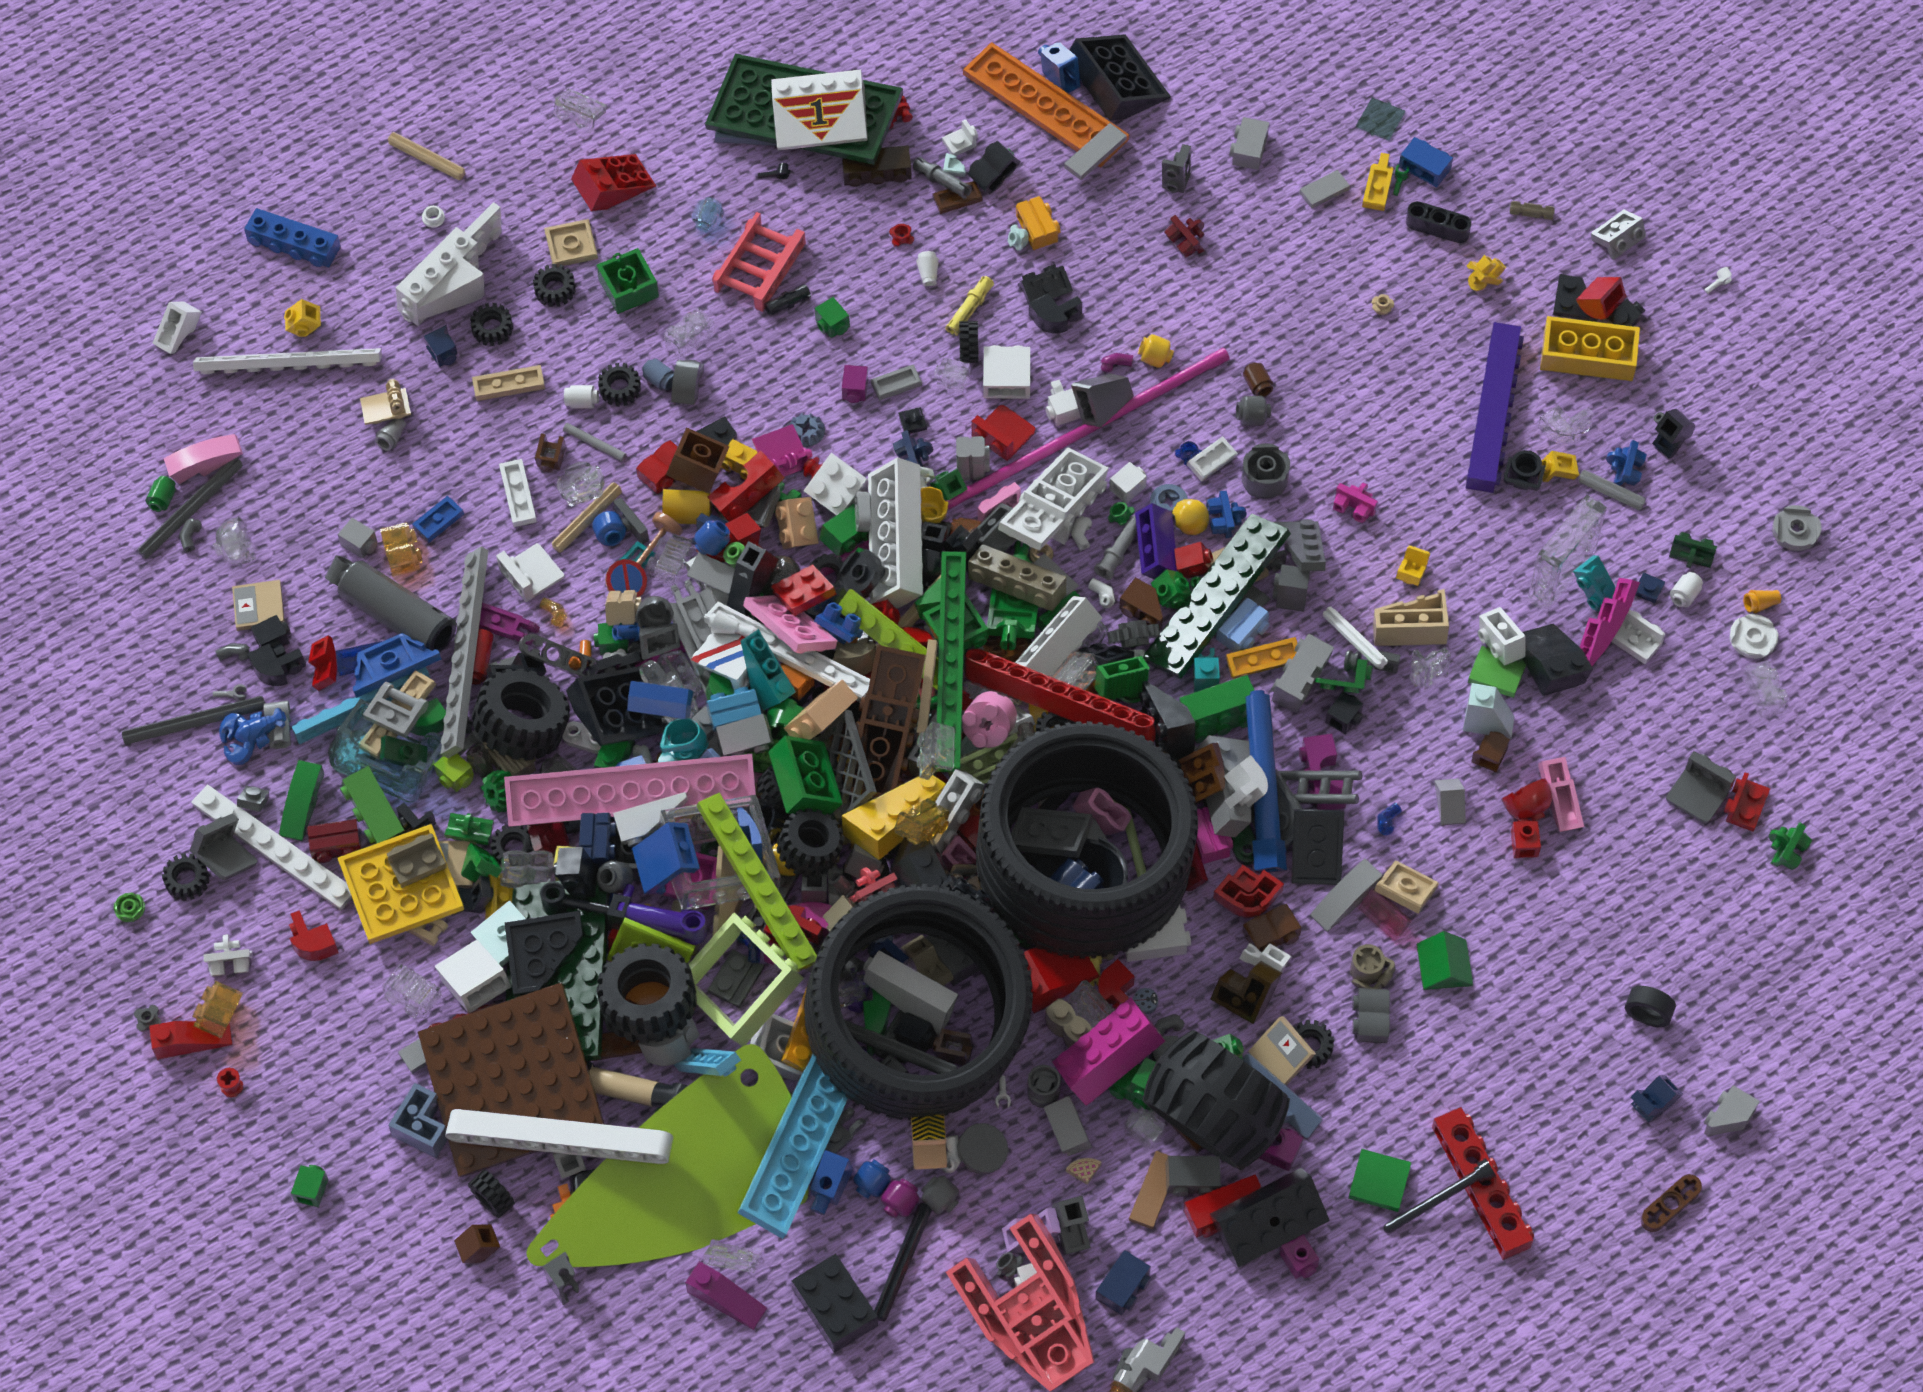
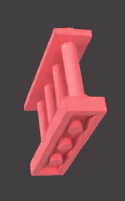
(771, 278)

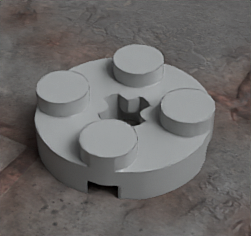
(1791, 539)

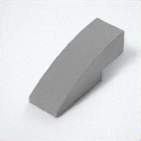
(1346, 895)

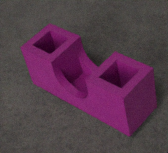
(1318, 753)

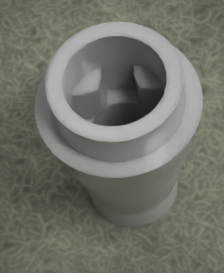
(389, 435)

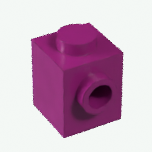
(1299, 1257)

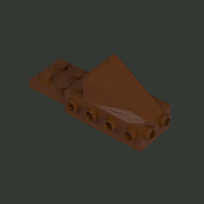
(889, 716)

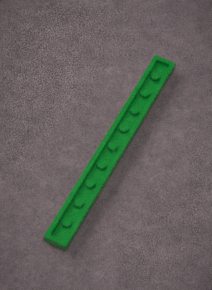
(951, 647)

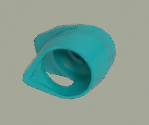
(685, 742)

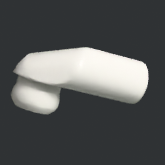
(1078, 532)

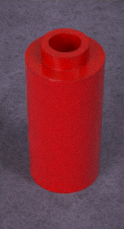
(482, 656)

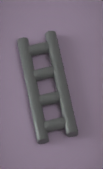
(1325, 777)

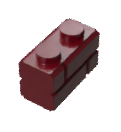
(333, 840)

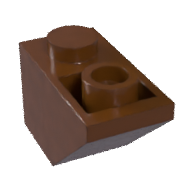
(1141, 602)

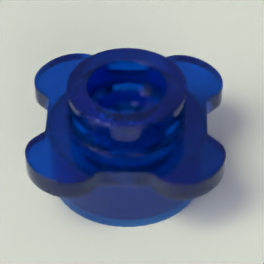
(1186, 447)

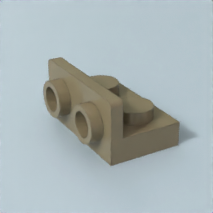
(416, 860)

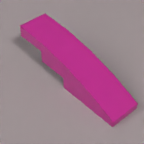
(1612, 613)

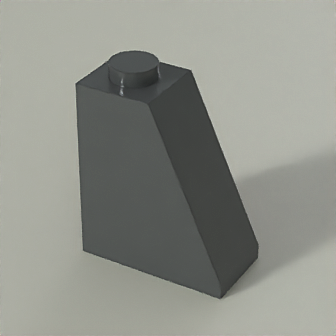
(1101, 397)

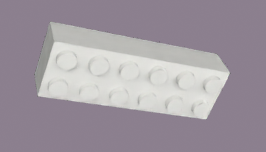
(896, 531)

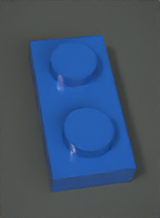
(438, 519)

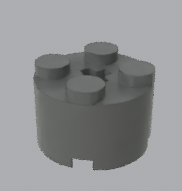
(1265, 471)

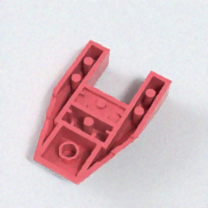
(1037, 1320)

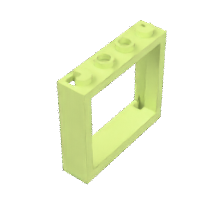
(768, 1000)

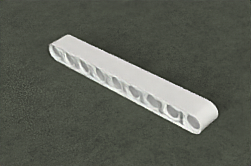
(559, 1136)

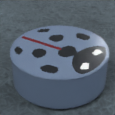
(1146, 1000)

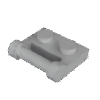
(391, 715)

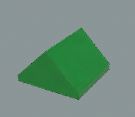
(1444, 962)

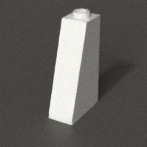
(910, 990)

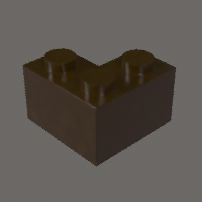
(1248, 995)

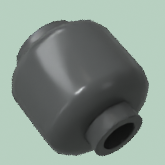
(1253, 410)
(614, 876)
(940, 1194)

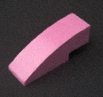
(202, 457)
(1564, 797)

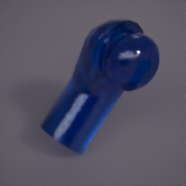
(1385, 819)

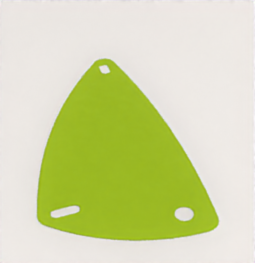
(669, 1209)

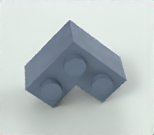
(415, 1124)

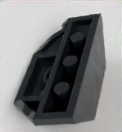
(919, 864)

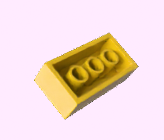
(1590, 348)

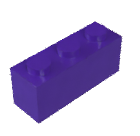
(1155, 540)

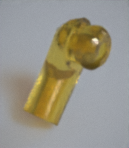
(556, 609)

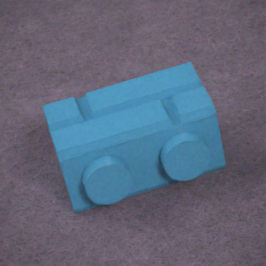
(732, 707)

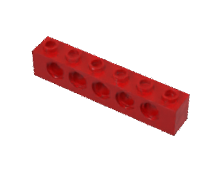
(1507, 1242)

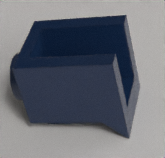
(441, 346)

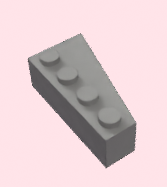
(1226, 820)

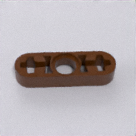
(1652, 1210)

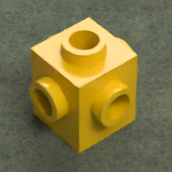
(302, 318)

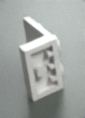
(530, 571)

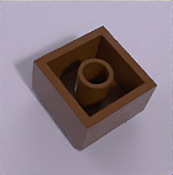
(697, 460)

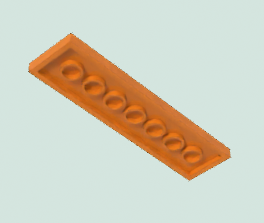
(1036, 98)

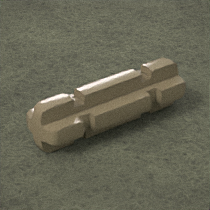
(1532, 210)

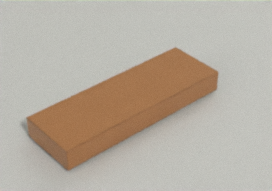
(1151, 1193)

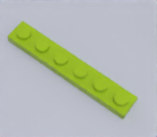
(882, 628)

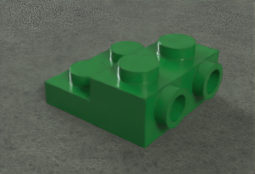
(975, 629)

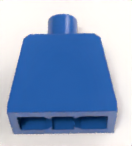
(1060, 66)
(833, 1171)

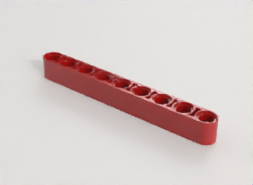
(1053, 694)

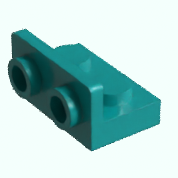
(1594, 581)

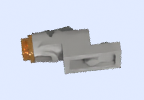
(1145, 1361)

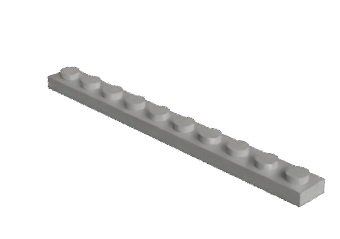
(464, 652)

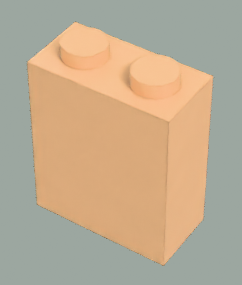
(821, 711)

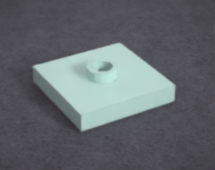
(492, 932)

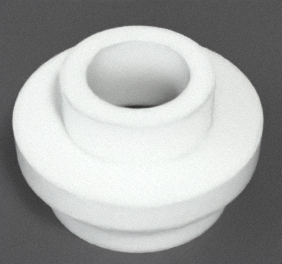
(433, 211)

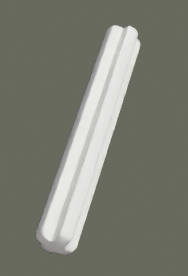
(1355, 638)

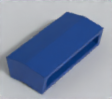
(660, 700)

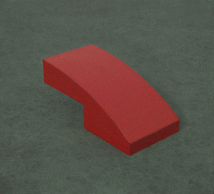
(324, 660)

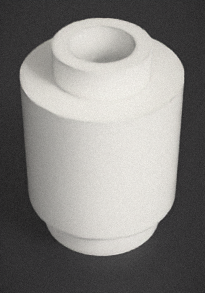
(581, 396)
(1686, 590)

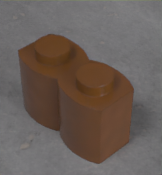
(1274, 927)

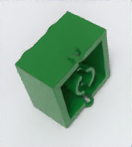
(627, 280)

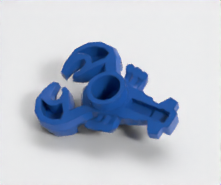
(249, 733)

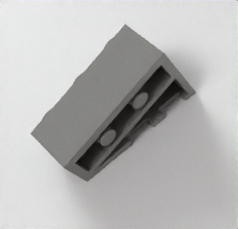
(1301, 672)

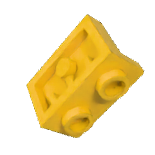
(736, 457)

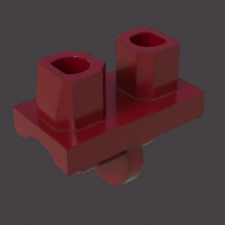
(1190, 243)

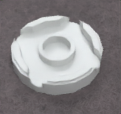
(1753, 636)

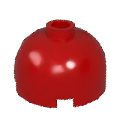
(1529, 801)

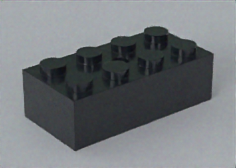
(1269, 1217)

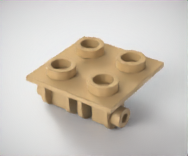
(386, 405)

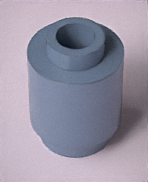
(658, 374)

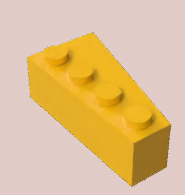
(874, 822)

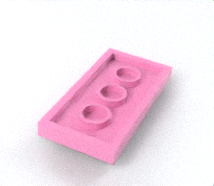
(796, 631)

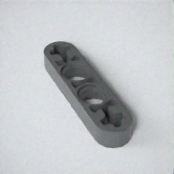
(565, 654)

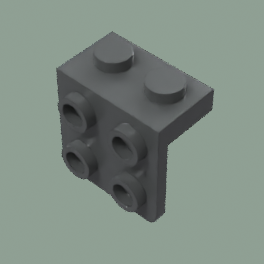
(1701, 788)
(219, 850)

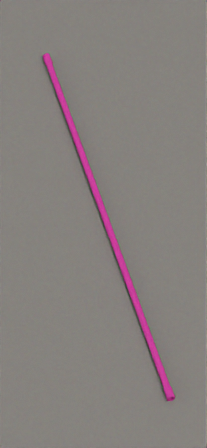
(1209, 362)

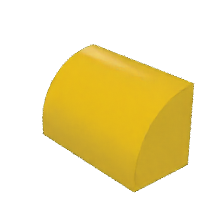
(686, 505)

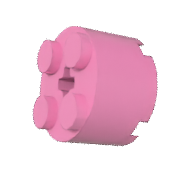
(989, 720)

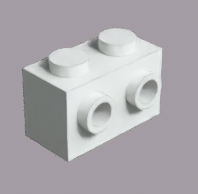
(1501, 636)

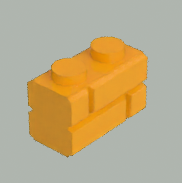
(1037, 220)

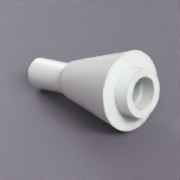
(725, 624)

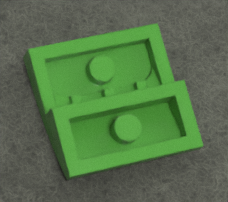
(1491, 672)

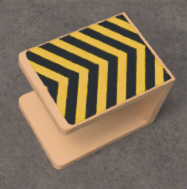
(929, 1142)

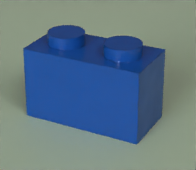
(1425, 161)

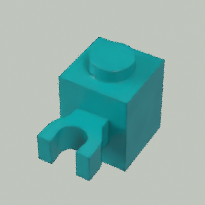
(1206, 671)

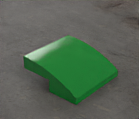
(1379, 1180)

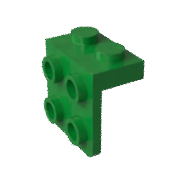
(1363, 673)

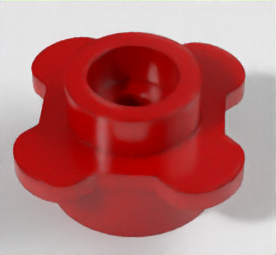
(900, 229)

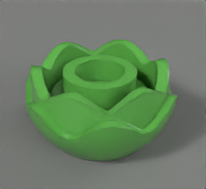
(129, 900)

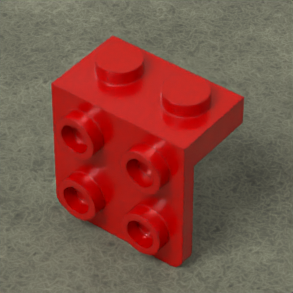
(1003, 431)

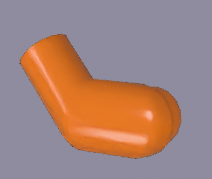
(585, 648)

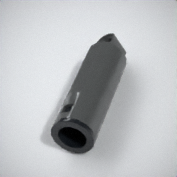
(391, 603)

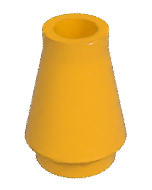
(1759, 600)

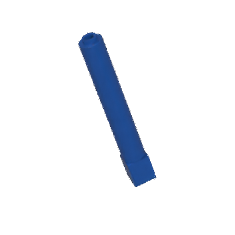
(1268, 847)

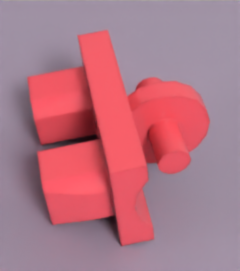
(872, 886)

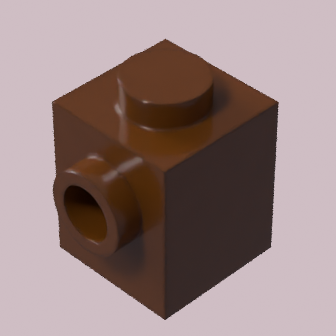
(477, 1243)

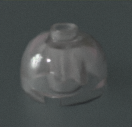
(234, 543)

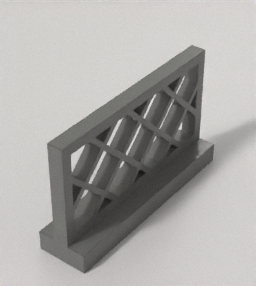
(857, 754)

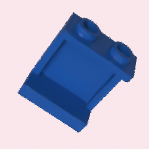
(665, 856)

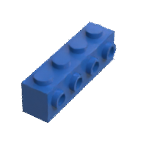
(292, 238)

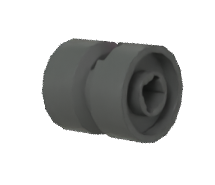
(1043, 1085)

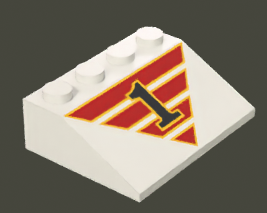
(819, 110)

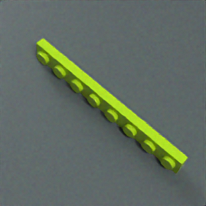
(757, 881)

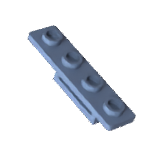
(1299, 1114)

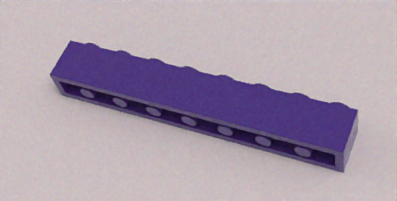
(1493, 408)

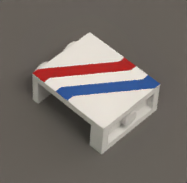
(724, 657)

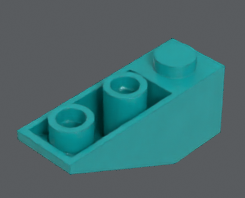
(765, 671)

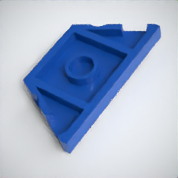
(390, 662)

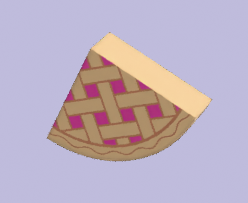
(1084, 1169)

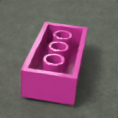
(1108, 1051)

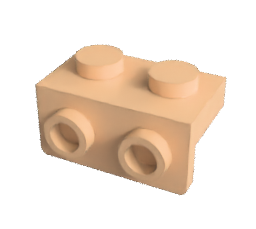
(796, 522)

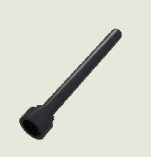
(1482, 1172)

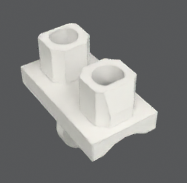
(216, 960)

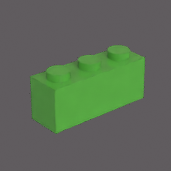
(371, 806)

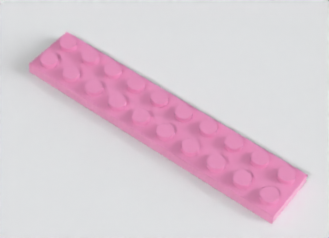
(612, 789)

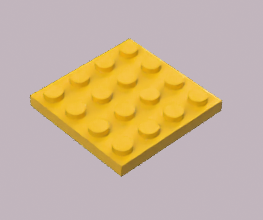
(380, 900)

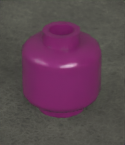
(900, 1198)

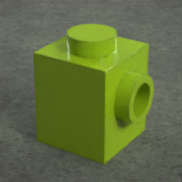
(454, 772)

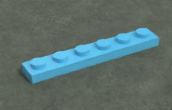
(334, 717)
(709, 1062)

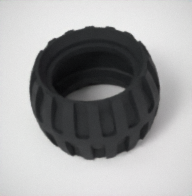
(1216, 1099)

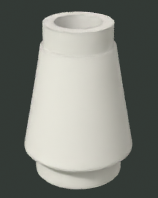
(928, 267)

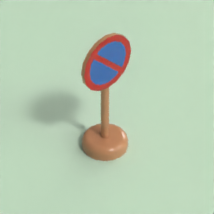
(629, 574)

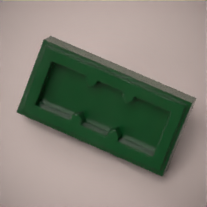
(402, 752)

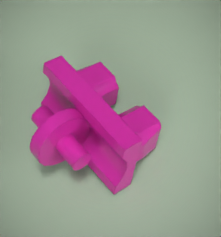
(1356, 498)

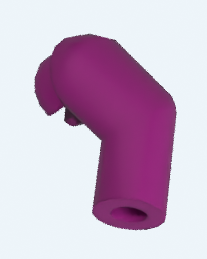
(1116, 359)

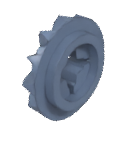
(812, 436)
(1173, 493)

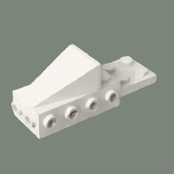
(450, 272)
(1055, 500)

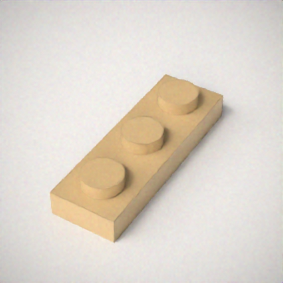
(508, 383)

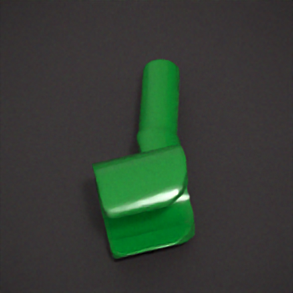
(1400, 177)

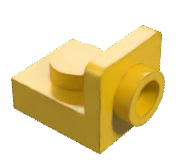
(1560, 465)

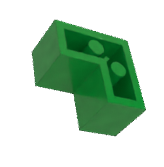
(1133, 1084)

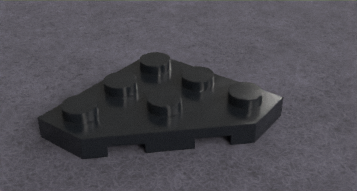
(540, 948)

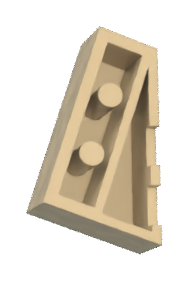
(1412, 622)

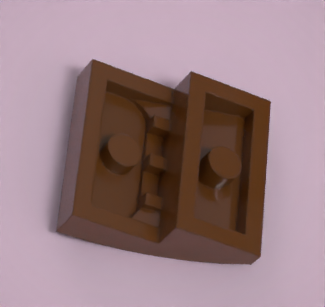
(1204, 771)

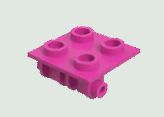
(783, 449)

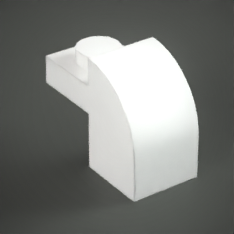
(1248, 782)

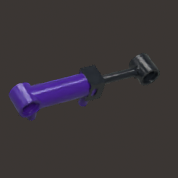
(663, 920)

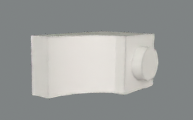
(177, 323)

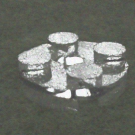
(591, 488)

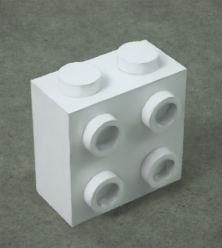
(1006, 372)

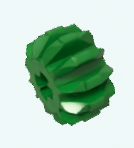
(495, 790)

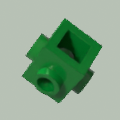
(1171, 589)

